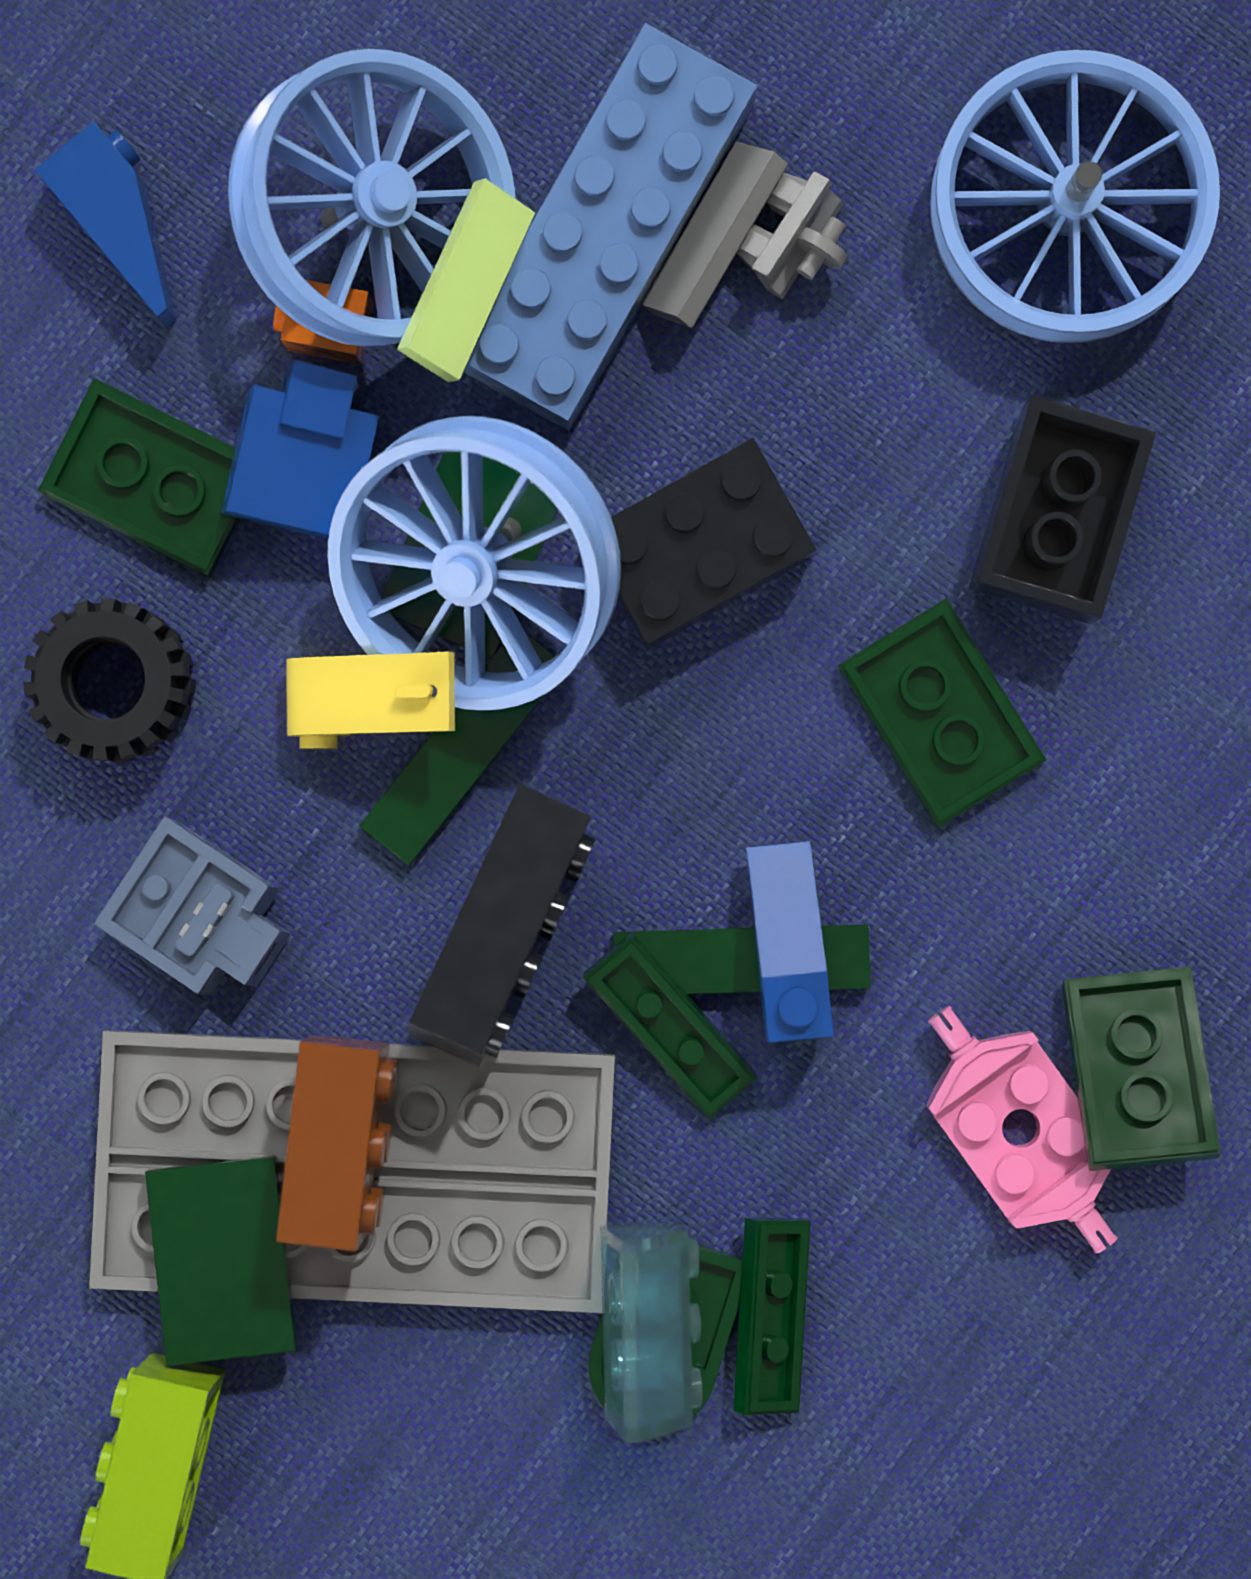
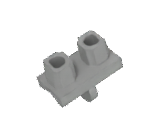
(802, 239)

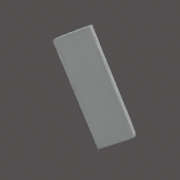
(714, 234)

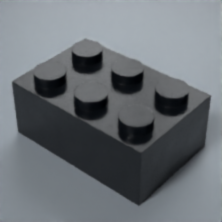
(1062, 510)
(706, 543)

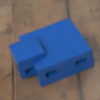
(298, 450)

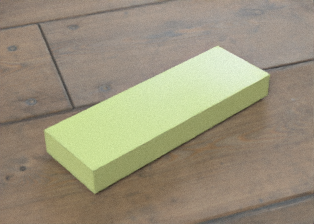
(466, 281)

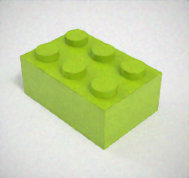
(152, 1468)

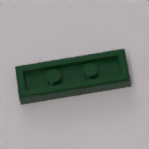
(670, 1025)
(771, 1316)

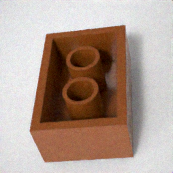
(336, 1142)

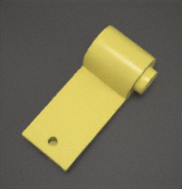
(368, 695)

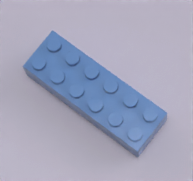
(609, 225)

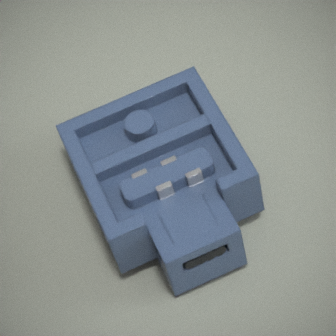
(194, 911)

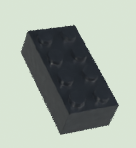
(499, 925)

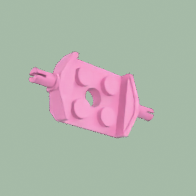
(1028, 1181)

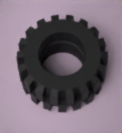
(57, 669)

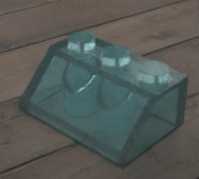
(649, 1329)

